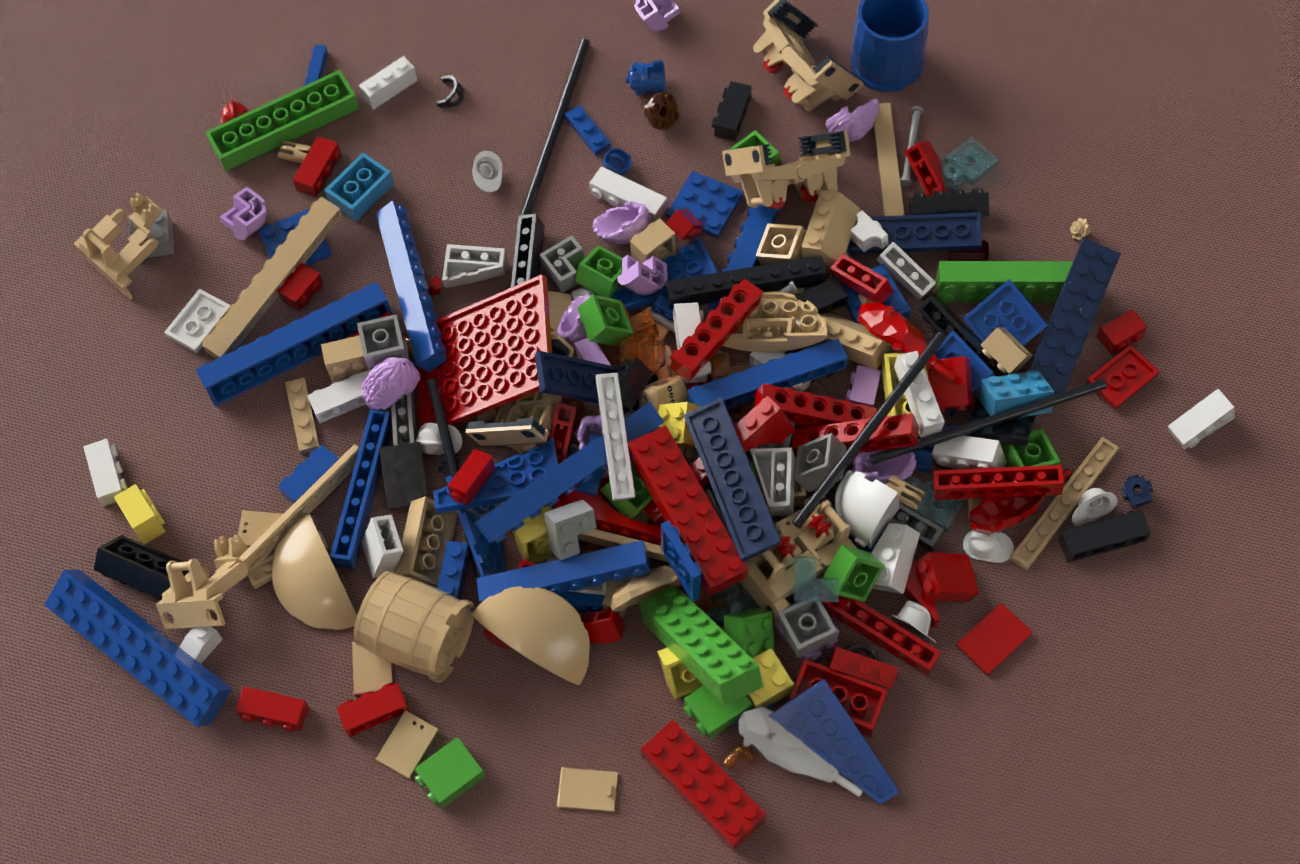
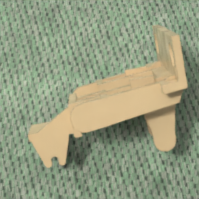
(141, 243)
(195, 593)

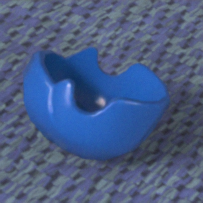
(617, 161)

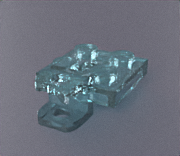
(959, 168)
(941, 517)

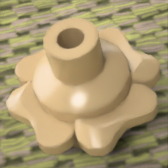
(1080, 229)

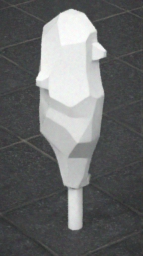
(786, 750)

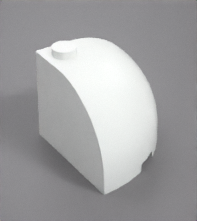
(865, 507)

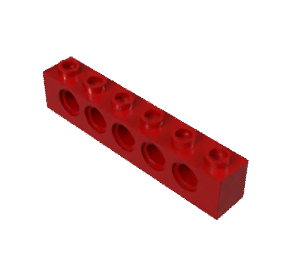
(689, 366)
(813, 409)
(892, 433)
(998, 482)
(884, 633)

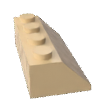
(830, 227)
(856, 340)
(425, 541)

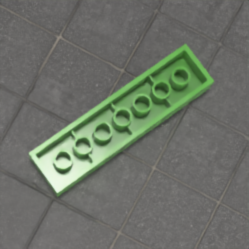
(282, 120)
(978, 279)
(701, 645)

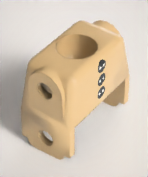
(664, 391)

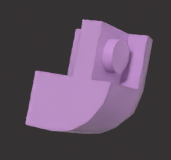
(657, 12)
(246, 215)
(643, 277)

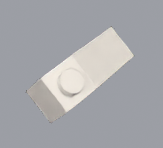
(201, 642)

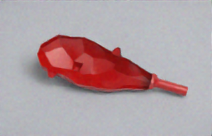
(899, 332)
(1004, 512)

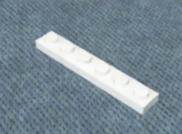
(615, 436)

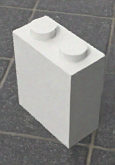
(382, 545)

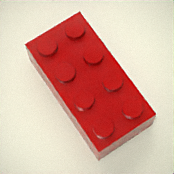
(859, 698)

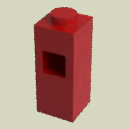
(471, 477)

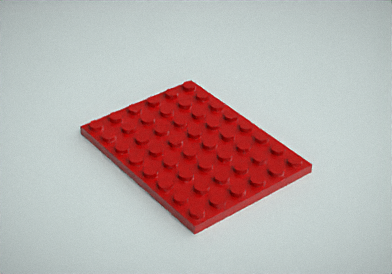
(489, 353)

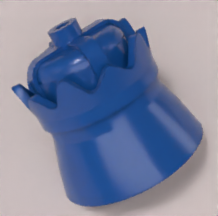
(647, 77)

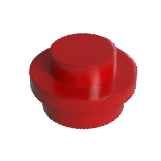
(435, 285)

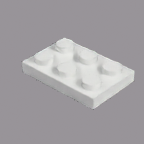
(197, 320)

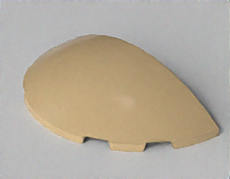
(779, 325)
(308, 580)
(539, 628)

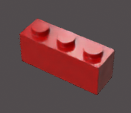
(317, 166)
(862, 279)
(862, 667)
(272, 709)
(372, 709)

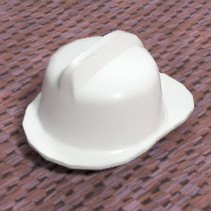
(487, 171)
(431, 440)
(1093, 505)
(990, 548)
(915, 616)

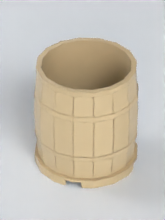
(413, 625)

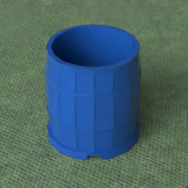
(889, 43)

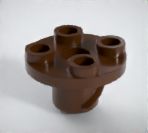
(661, 111)

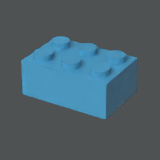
(359, 186)
(1014, 390)

